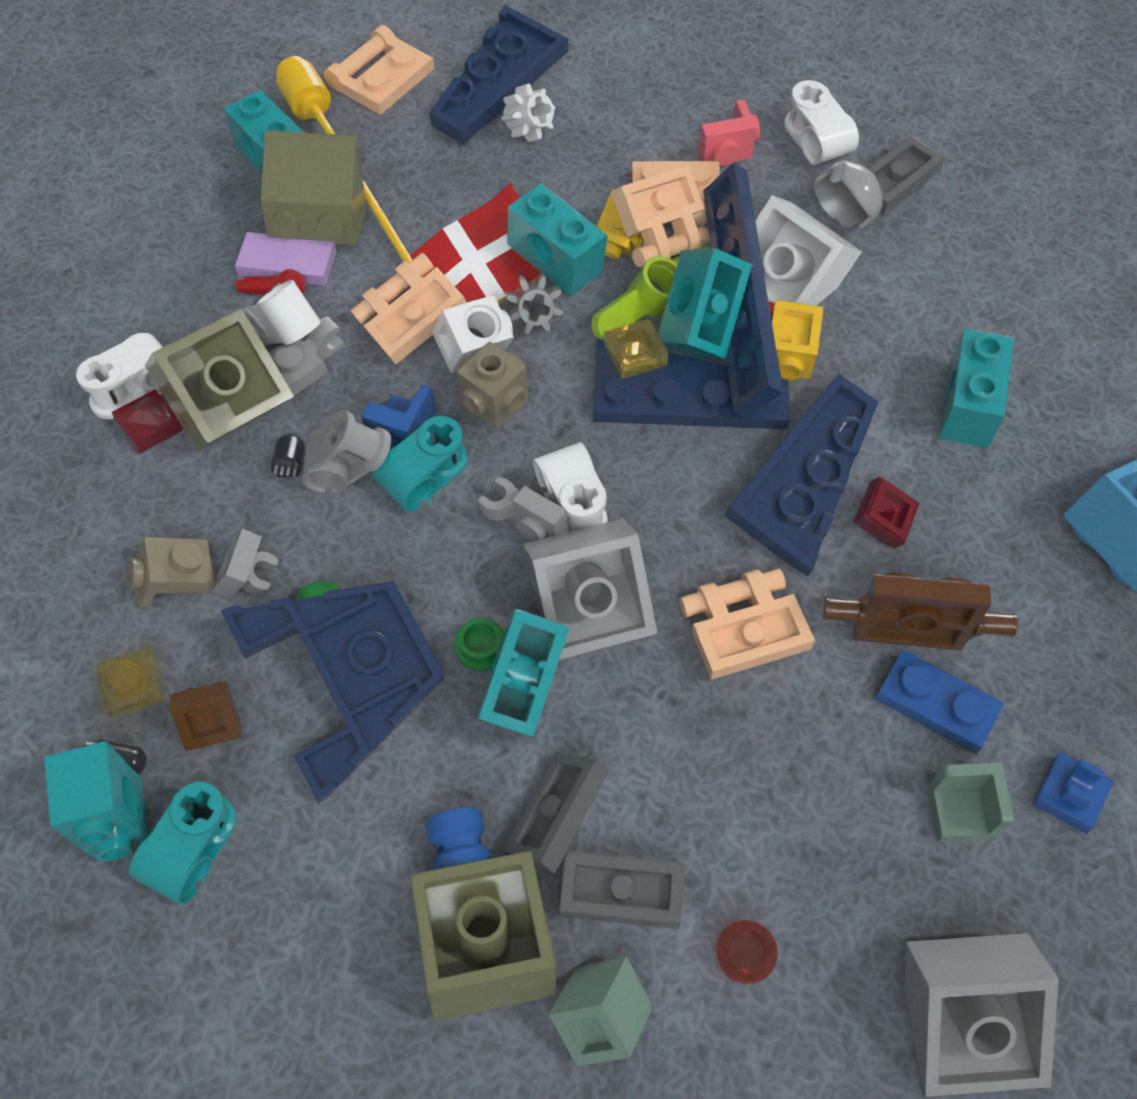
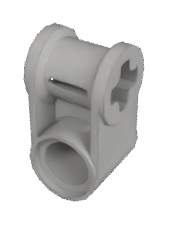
(342, 453)

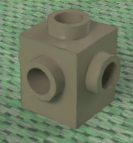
(492, 384)

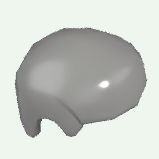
(849, 193)

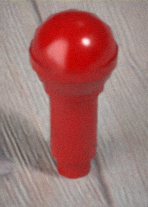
(263, 284)

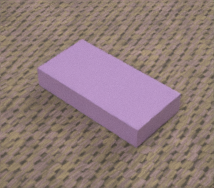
(270, 256)

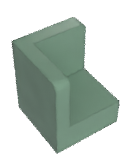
(970, 802)
(601, 1011)

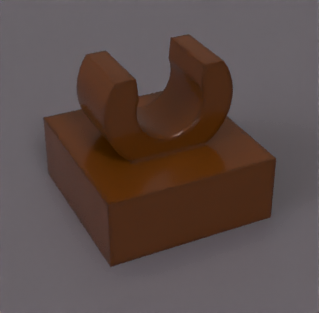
(205, 715)

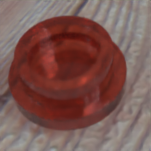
(746, 952)

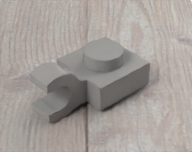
(304, 361)
(534, 514)

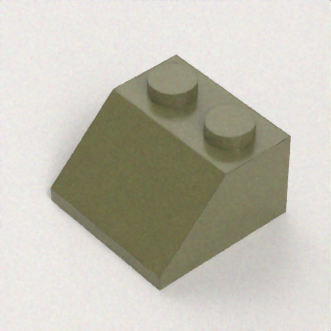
(313, 187)
(218, 379)
(483, 936)

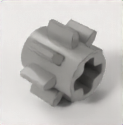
(527, 292)

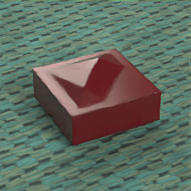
(147, 421)
(886, 512)

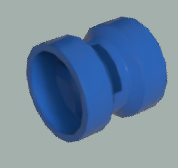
(457, 837)

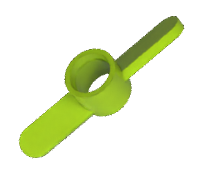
(640, 298)

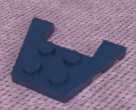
(365, 655)

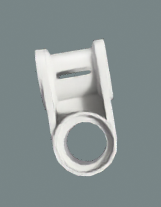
(819, 123)
(282, 315)
(121, 372)
(573, 485)

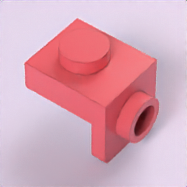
(731, 138)

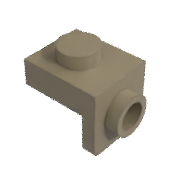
(169, 568)

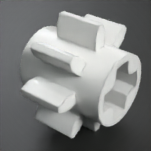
(528, 112)

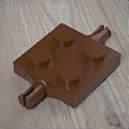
(921, 612)

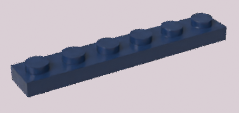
(752, 348)

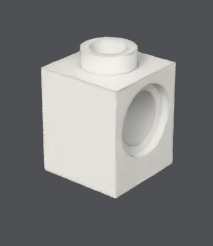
(456, 339)

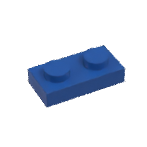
(940, 701)

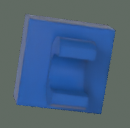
(1073, 792)

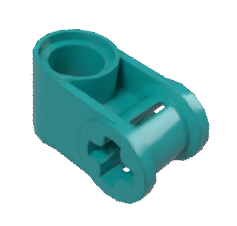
(420, 466)
(184, 847)

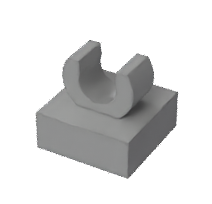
(239, 564)

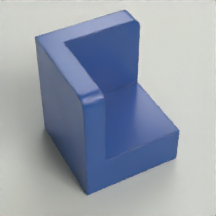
(401, 415)

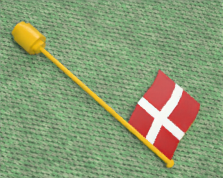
(468, 251)

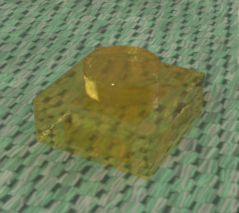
(635, 348)
(130, 682)

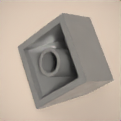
(592, 585)
(981, 1013)

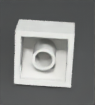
(800, 254)

